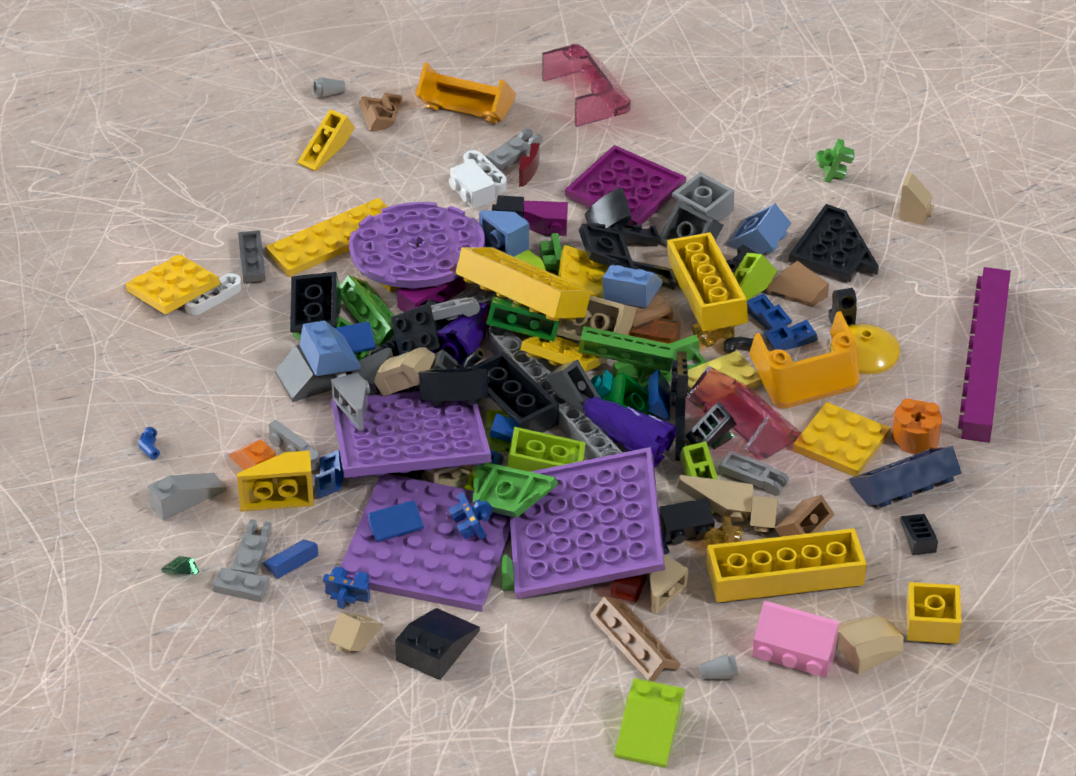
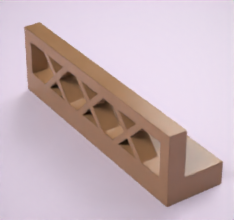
(633, 638)

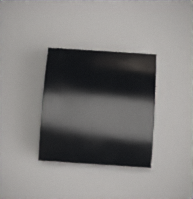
(610, 210)

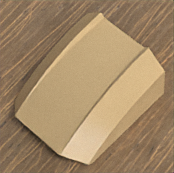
(403, 370)
(868, 642)

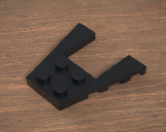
(609, 248)
(679, 393)

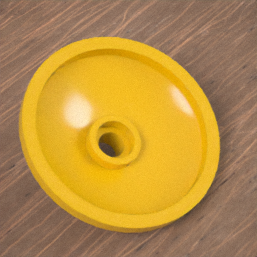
(875, 348)

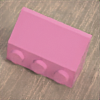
(796, 639)

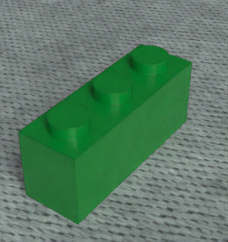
(520, 319)

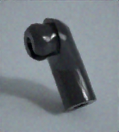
(737, 342)
(473, 358)

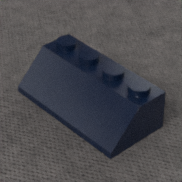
(907, 475)

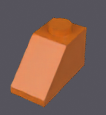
(252, 454)

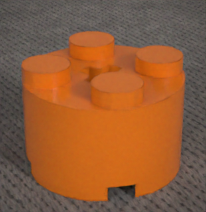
(916, 425)

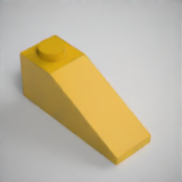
(327, 140)

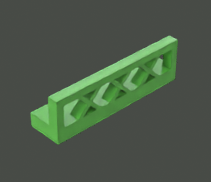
(367, 307)
(626, 348)
(636, 372)

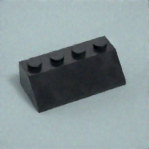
(519, 394)

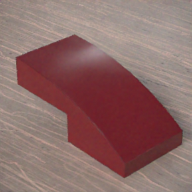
(529, 164)

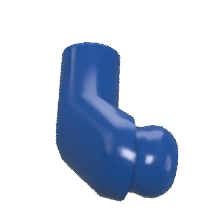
(147, 442)

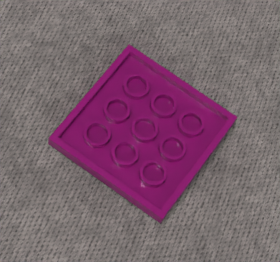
(643, 181)

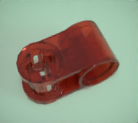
(628, 588)

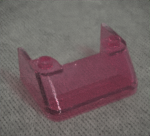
(607, 95)
(755, 419)

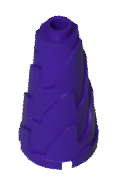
(463, 334)
(631, 427)

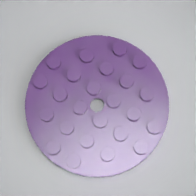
(387, 247)

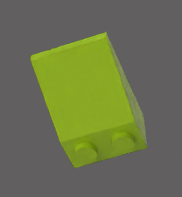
(539, 451)
(650, 722)

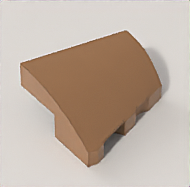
(380, 112)
(799, 285)

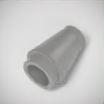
(327, 87)
(719, 668)

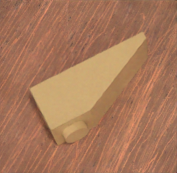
(724, 497)

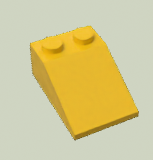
(277, 483)

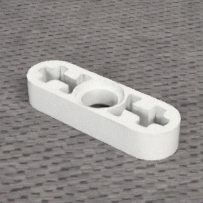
(499, 178)
(229, 287)

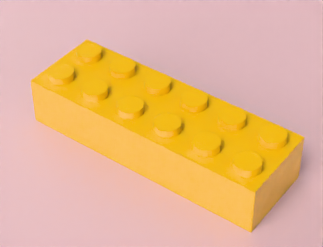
(707, 282)
(523, 283)
(785, 565)

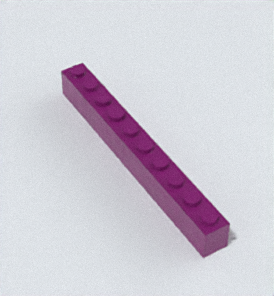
(986, 355)

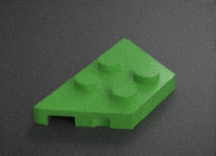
(510, 489)

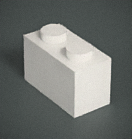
(472, 184)

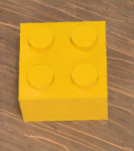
(933, 612)

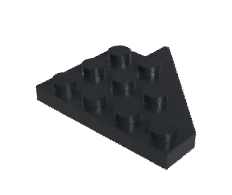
(834, 246)

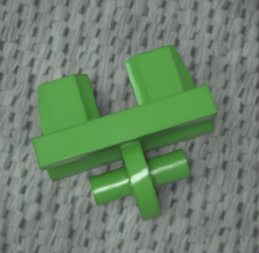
(831, 160)
(551, 253)

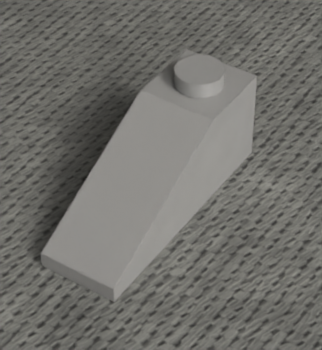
(351, 397)
(182, 492)

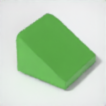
(507, 574)

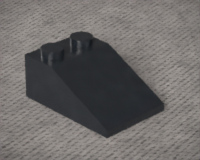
(315, 300)
(434, 642)

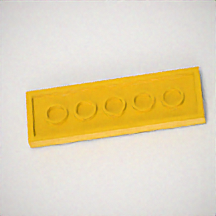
(321, 240)

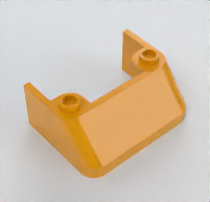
(464, 95)
(811, 378)

